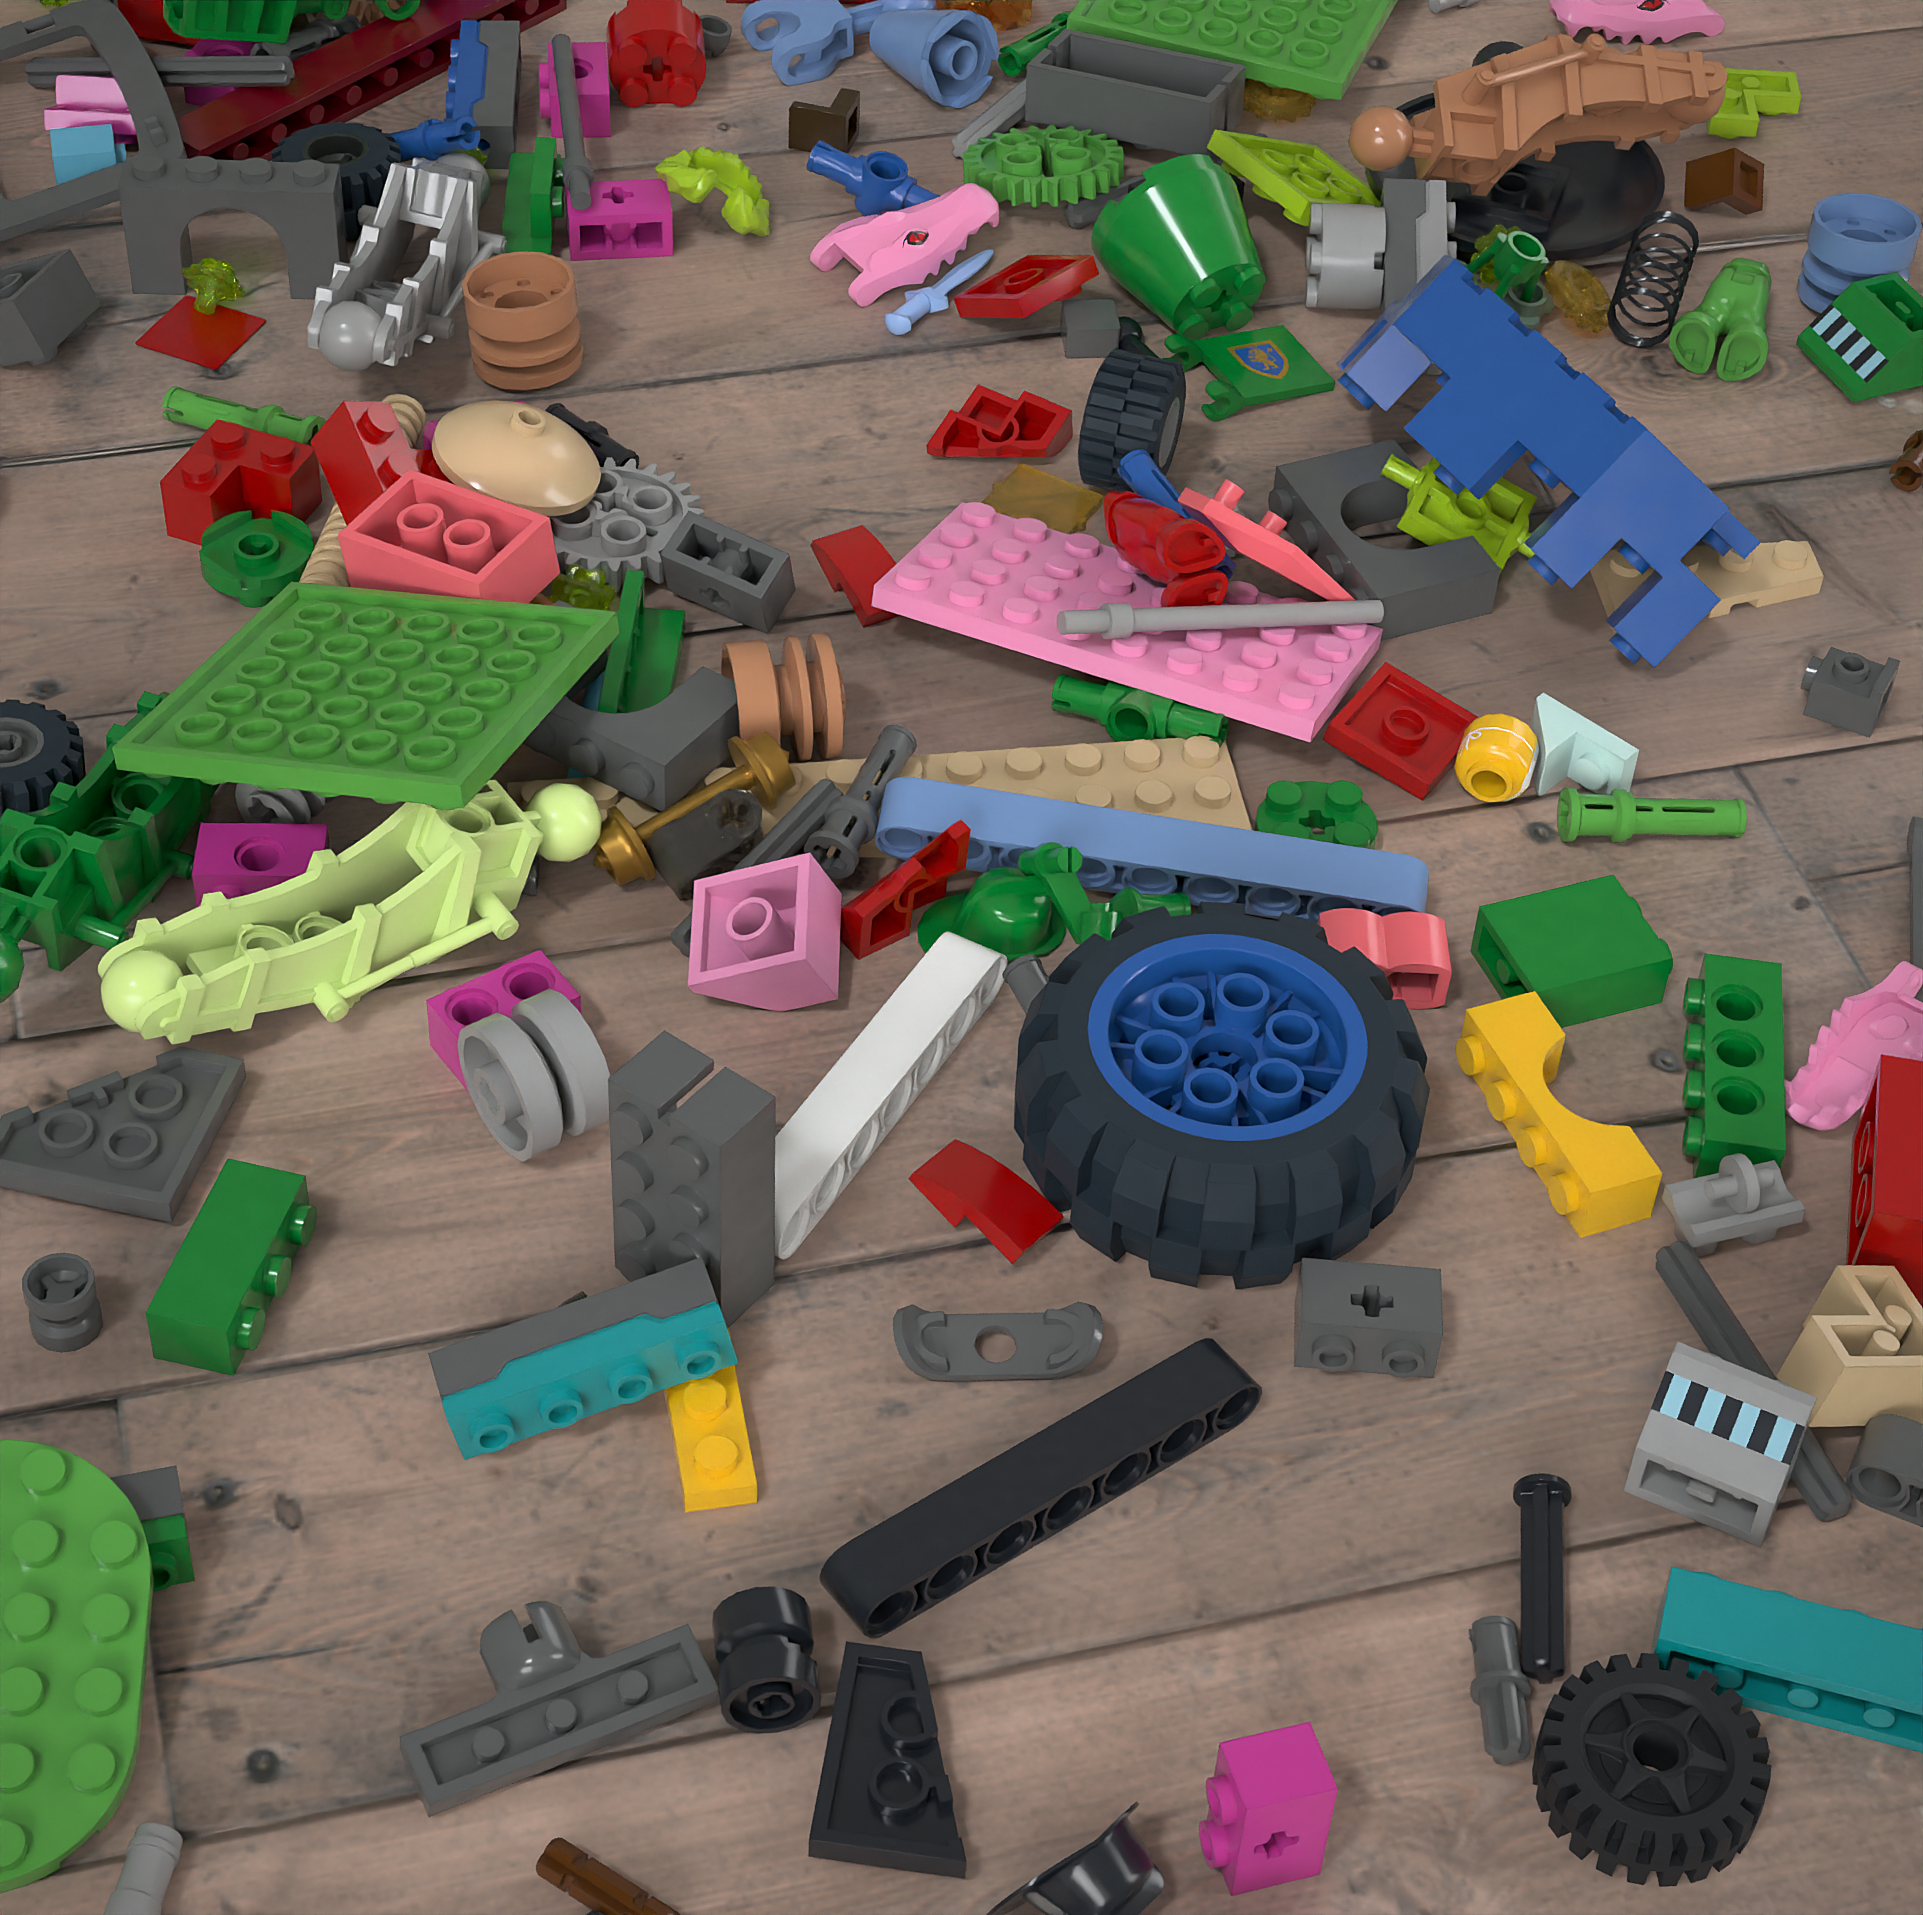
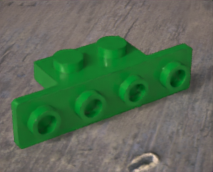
(533, 198)

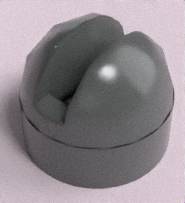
(716, 34)

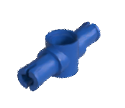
(875, 179)

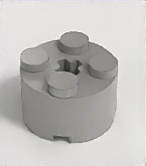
(1345, 256)

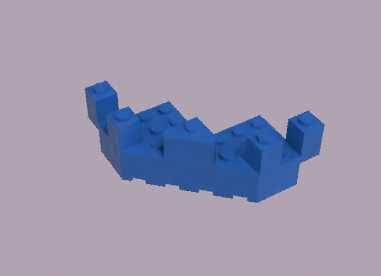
(1517, 394)

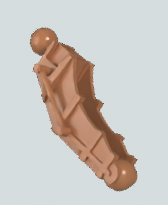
(1540, 100)

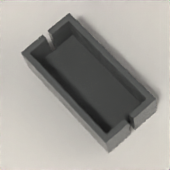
(1134, 92)
(693, 1174)

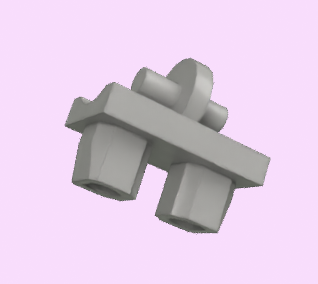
(1734, 1203)

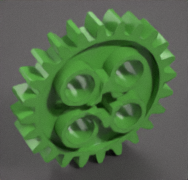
(1074, 165)

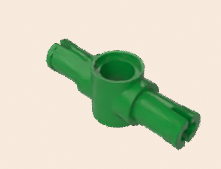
(1135, 713)

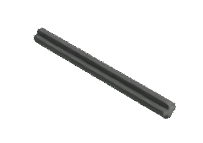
(176, 71)

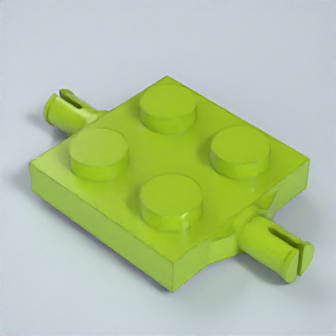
(1440, 516)

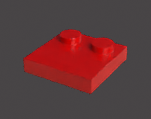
(1027, 286)
(1401, 730)

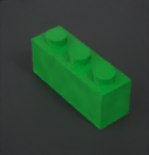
(231, 1267)

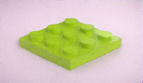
(1290, 173)

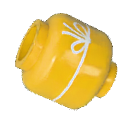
(1496, 757)

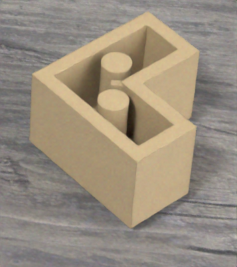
(1860, 1349)

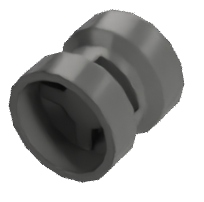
(62, 1302)

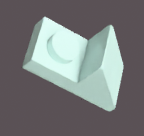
(1578, 750)

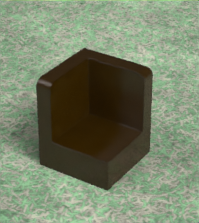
(833, 125)

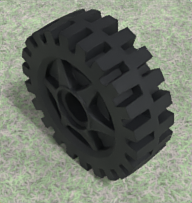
(1663, 1820)

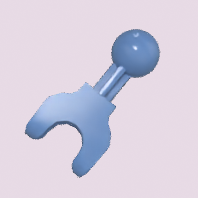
(814, 30)

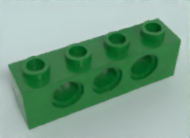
(1736, 1063)

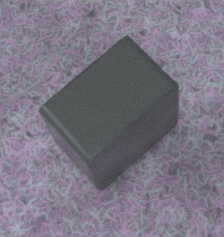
(1089, 327)

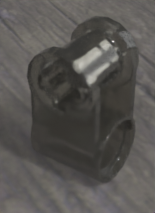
(701, 845)

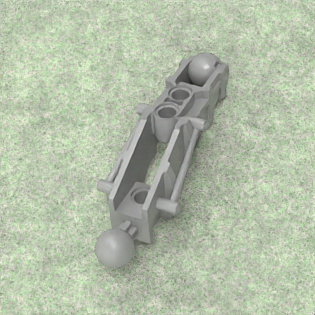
(374, 319)

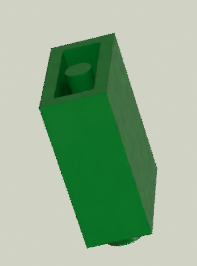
(1576, 948)

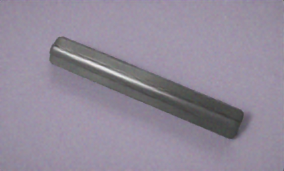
(779, 843)

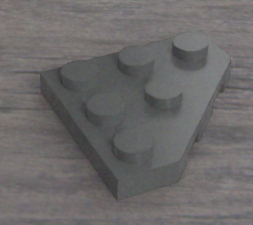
(124, 1139)

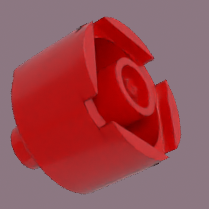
(656, 53)

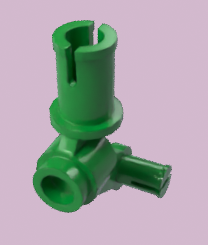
(1057, 870)

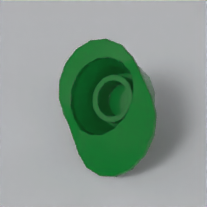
(1001, 913)

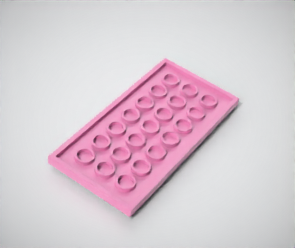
(1014, 575)

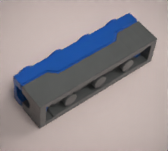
(487, 85)

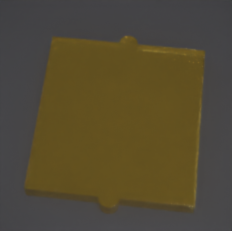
(1045, 498)

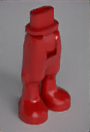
(1167, 549)

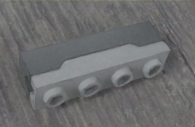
(1414, 236)

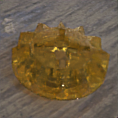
(1276, 102)
(1578, 295)

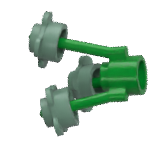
(1517, 266)

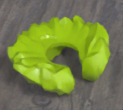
(702, 169)

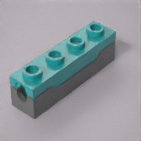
(582, 1358)

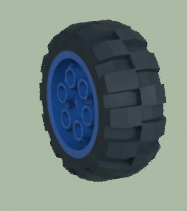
(1272, 1144)

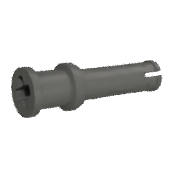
(889, 756)

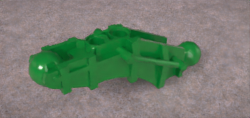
(92, 857)

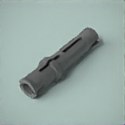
(314, 36)

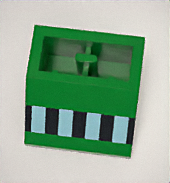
(1869, 338)

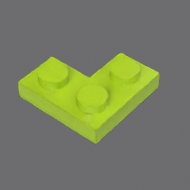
(1753, 92)

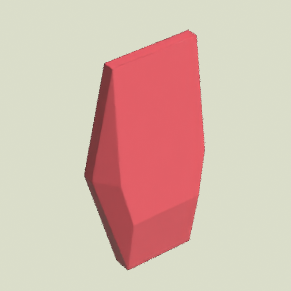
(1261, 541)

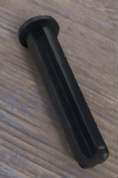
(1542, 1574)

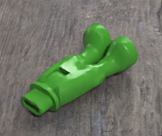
(1734, 307)

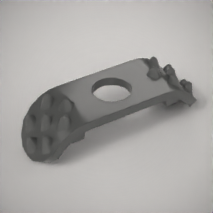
(1046, 1343)

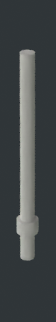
(1121, 620)

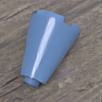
(938, 51)

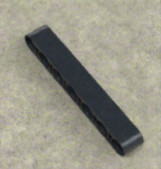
(1038, 1487)

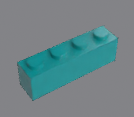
(1796, 1656)

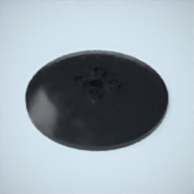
(1574, 204)

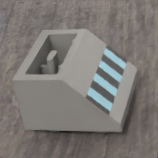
(1719, 1444)

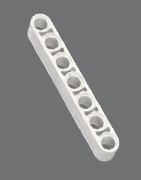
(878, 1081)

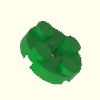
(277, 550)
(1333, 807)

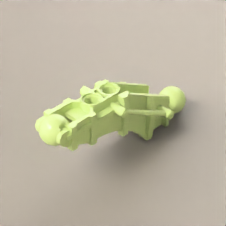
(348, 922)

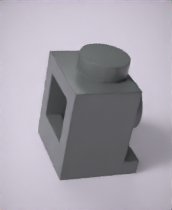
(1848, 690)

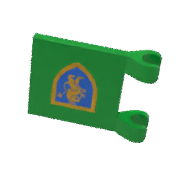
(1251, 368)

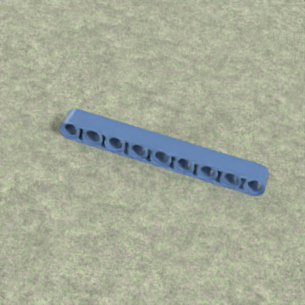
(1155, 851)

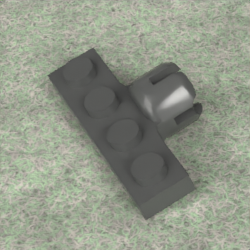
(552, 1705)

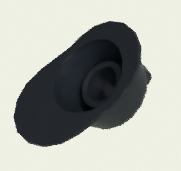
(1100, 1879)

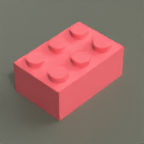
(448, 543)

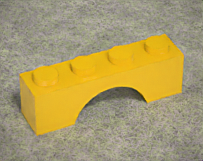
(1591, 1169)

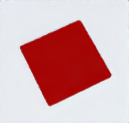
(200, 336)

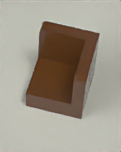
(1725, 178)

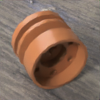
(523, 320)
(790, 696)

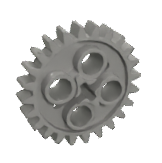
(624, 522)

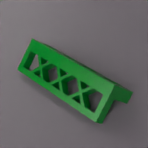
(644, 654)

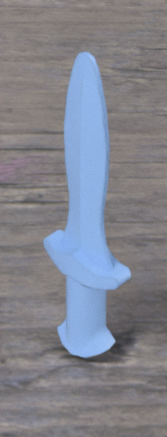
(933, 298)

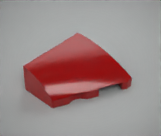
(1003, 427)
(885, 909)

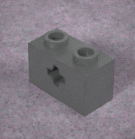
(728, 572)
(1368, 1318)

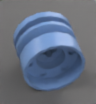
(1854, 241)

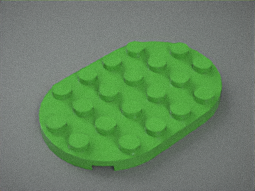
(69, 1654)

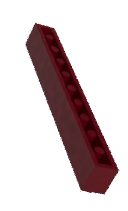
(346, 77)

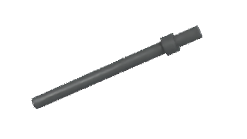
(576, 168)

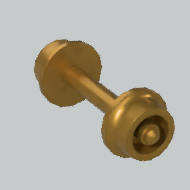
(760, 768)

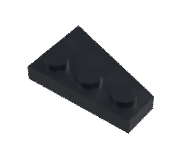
(883, 1770)

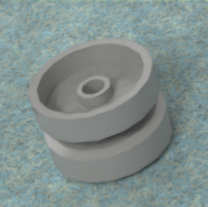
(535, 1074)

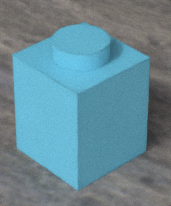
(84, 151)

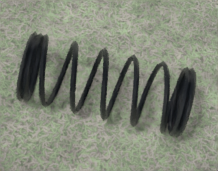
(1621, 289)

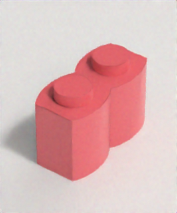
(1403, 945)

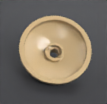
(517, 456)

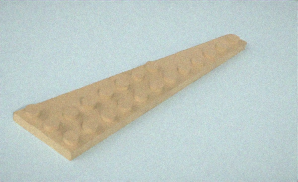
(1142, 776)

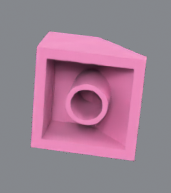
(767, 935)

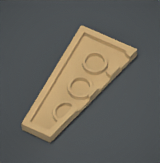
(1764, 577)

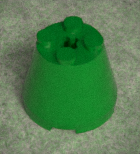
(1183, 246)

